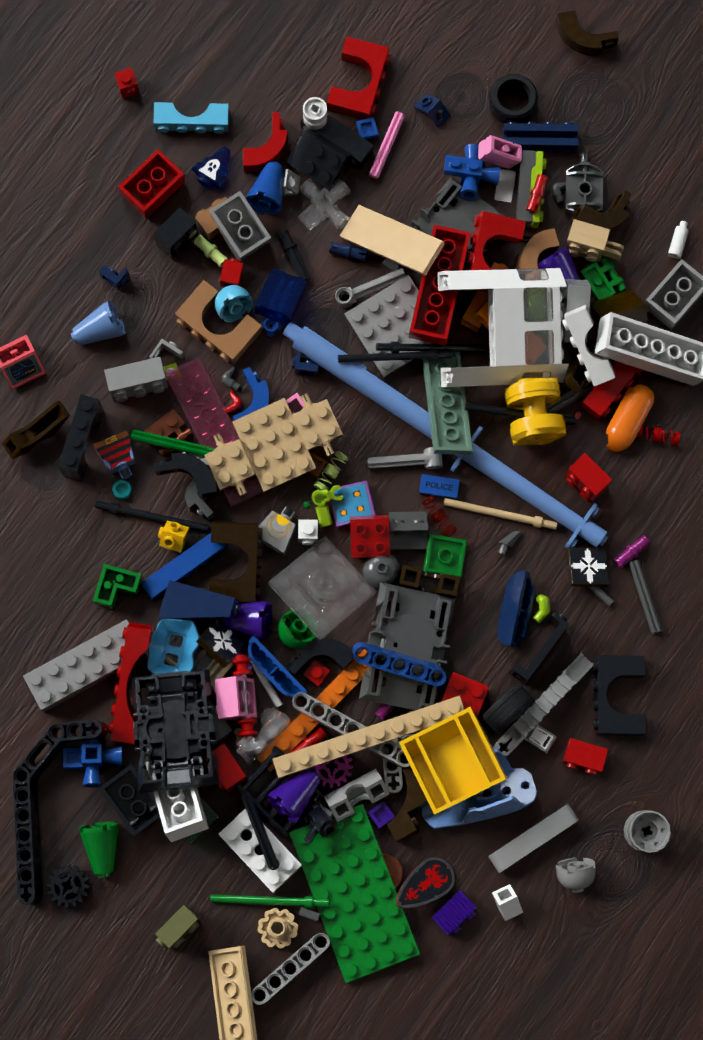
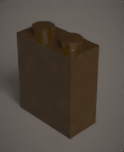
(624, 304)

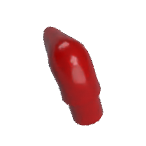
(236, 405)

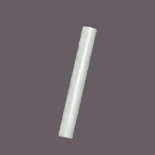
(268, 686)

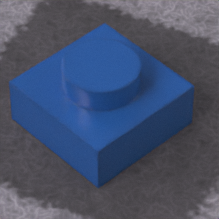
(367, 128)

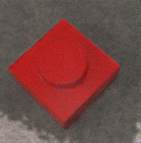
(316, 673)

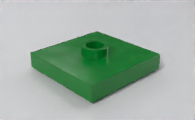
(444, 555)

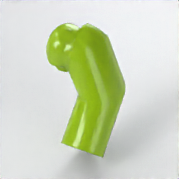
(544, 608)

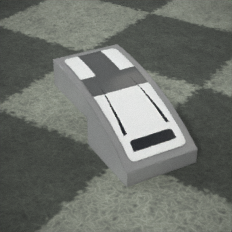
(540, 738)

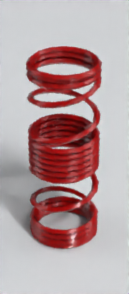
(657, 435)

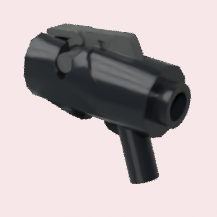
(319, 820)

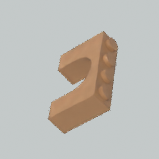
(229, 345)

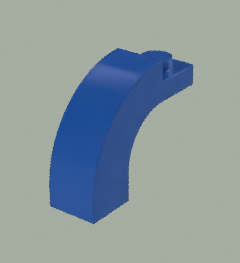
(259, 390)

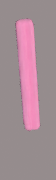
(386, 145)

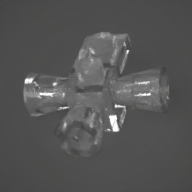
(323, 205)

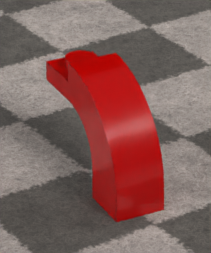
(256, 158)

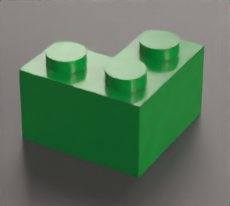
(115, 580)

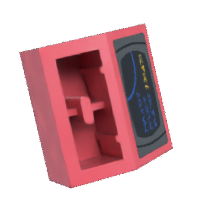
(20, 362)

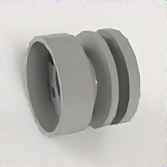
(658, 830)

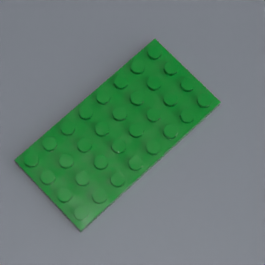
(362, 911)

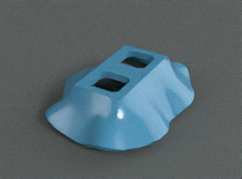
(160, 646)

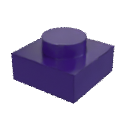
(381, 814)

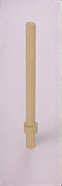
(536, 521)

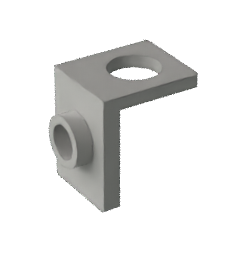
(290, 183)
(171, 347)

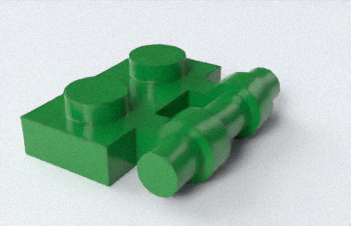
(599, 283)

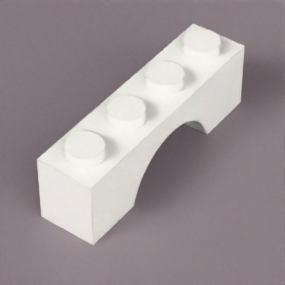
(598, 367)

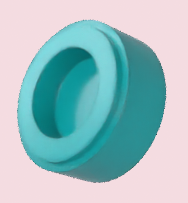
(122, 489)

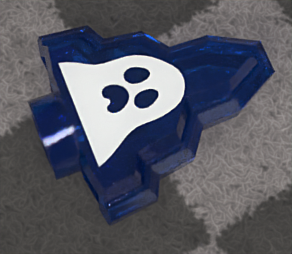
(213, 169)

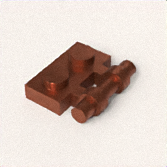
(167, 426)

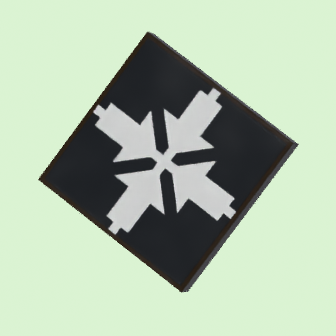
(588, 567)
(220, 642)

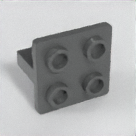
(408, 530)

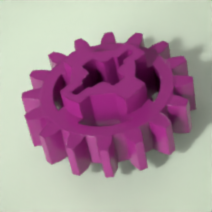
(341, 767)

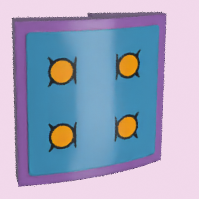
(355, 502)

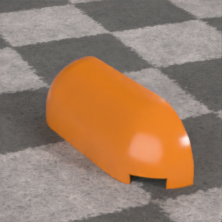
(629, 417)

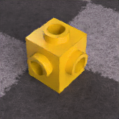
(173, 536)

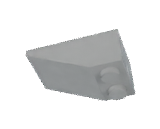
(240, 226)

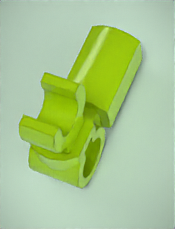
(319, 498)

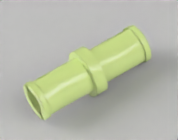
(210, 250)

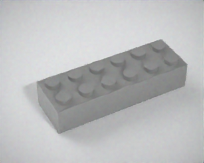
(77, 668)

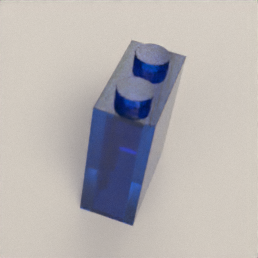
(280, 296)

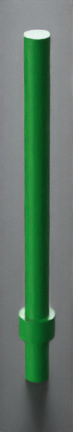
(307, 902)

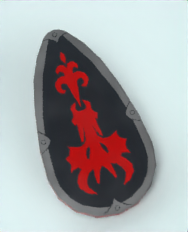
(426, 883)

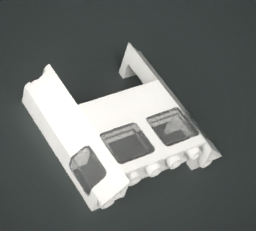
(522, 325)

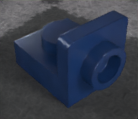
(112, 277)
(307, 368)

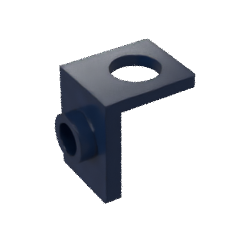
(430, 106)

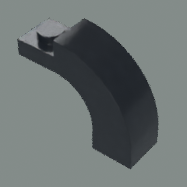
(186, 463)
(324, 648)

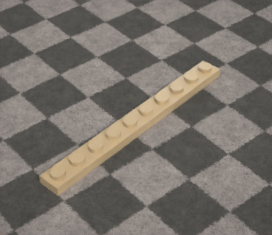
(366, 737)

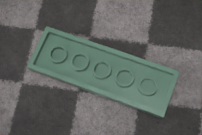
(446, 409)

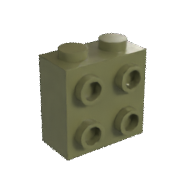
(174, 930)

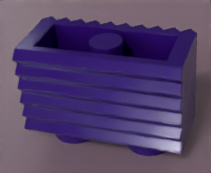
(454, 912)

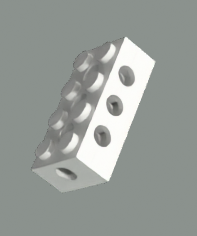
(246, 851)

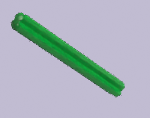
(170, 443)

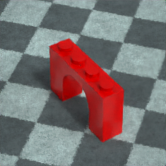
(360, 103)
(488, 227)

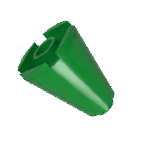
(101, 846)

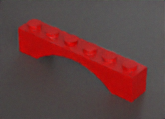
(137, 641)

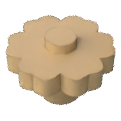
(277, 928)

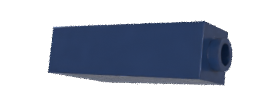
(194, 603)

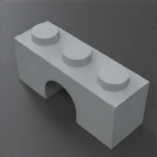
(365, 787)

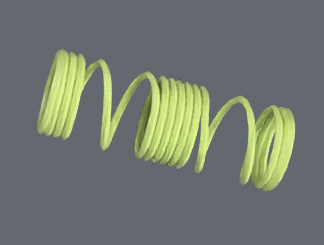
(331, 470)

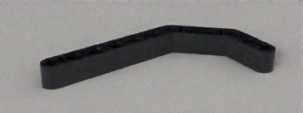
(31, 804)

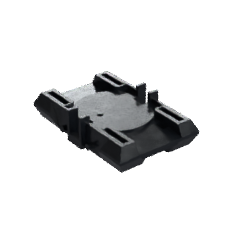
(184, 730)

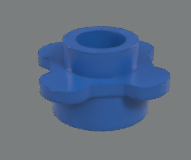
(270, 331)

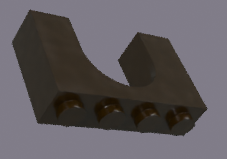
(246, 536)

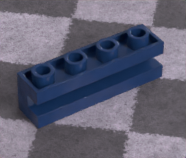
(543, 137)

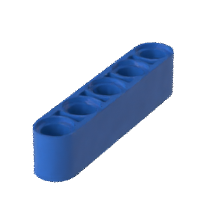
(182, 566)
(407, 668)

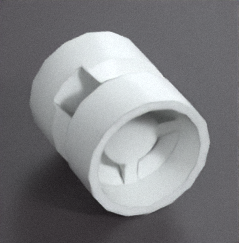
(315, 113)

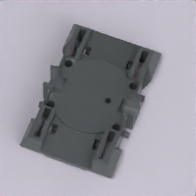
(457, 217)
(414, 636)

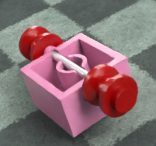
(237, 697)

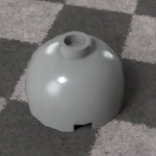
(576, 874)

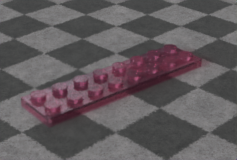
(207, 417)

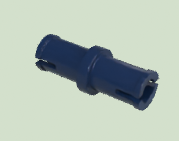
(348, 251)

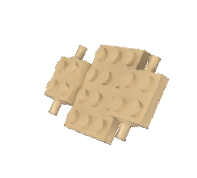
(273, 444)

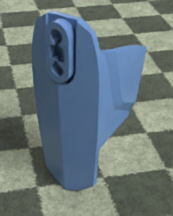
(489, 802)

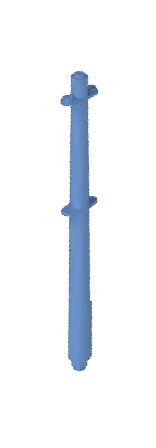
(359, 377)

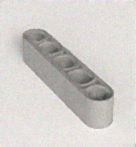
(533, 838)
(281, 973)

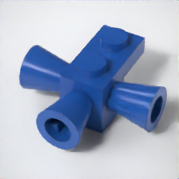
(470, 171)
(91, 758)

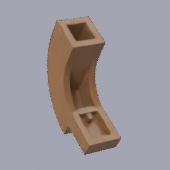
(541, 243)

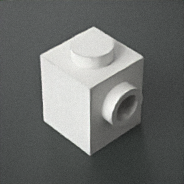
(308, 532)
(507, 902)

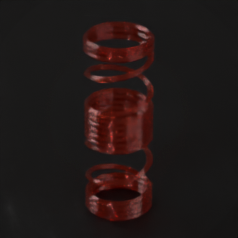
(438, 516)

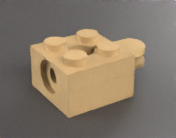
(591, 242)

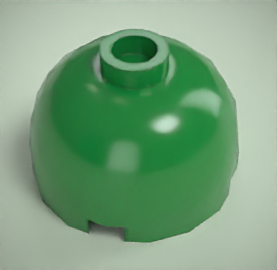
(293, 631)

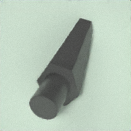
(508, 542)

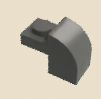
(193, 501)

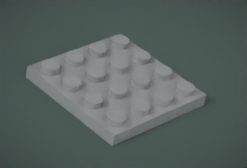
(386, 319)

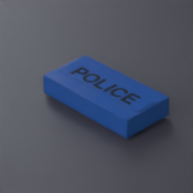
(439, 486)

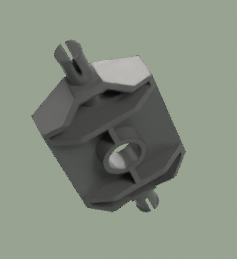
(582, 175)

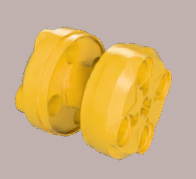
(537, 425)

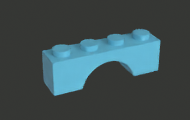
(213, 119)

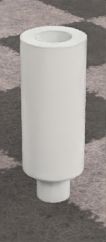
(678, 240)

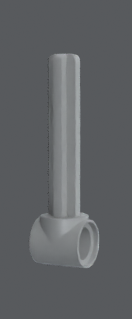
(367, 288)
(428, 458)

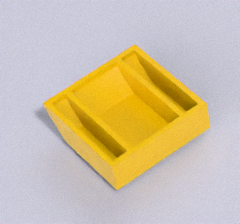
(453, 760)

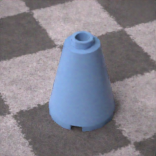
(99, 325)

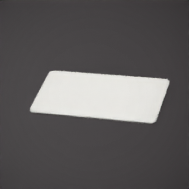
(505, 186)

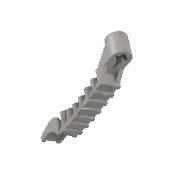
(542, 706)

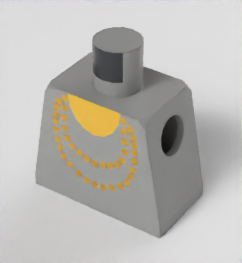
(278, 530)

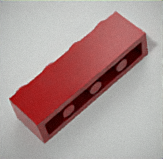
(606, 393)

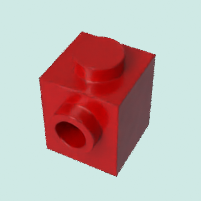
(126, 82)
(231, 273)

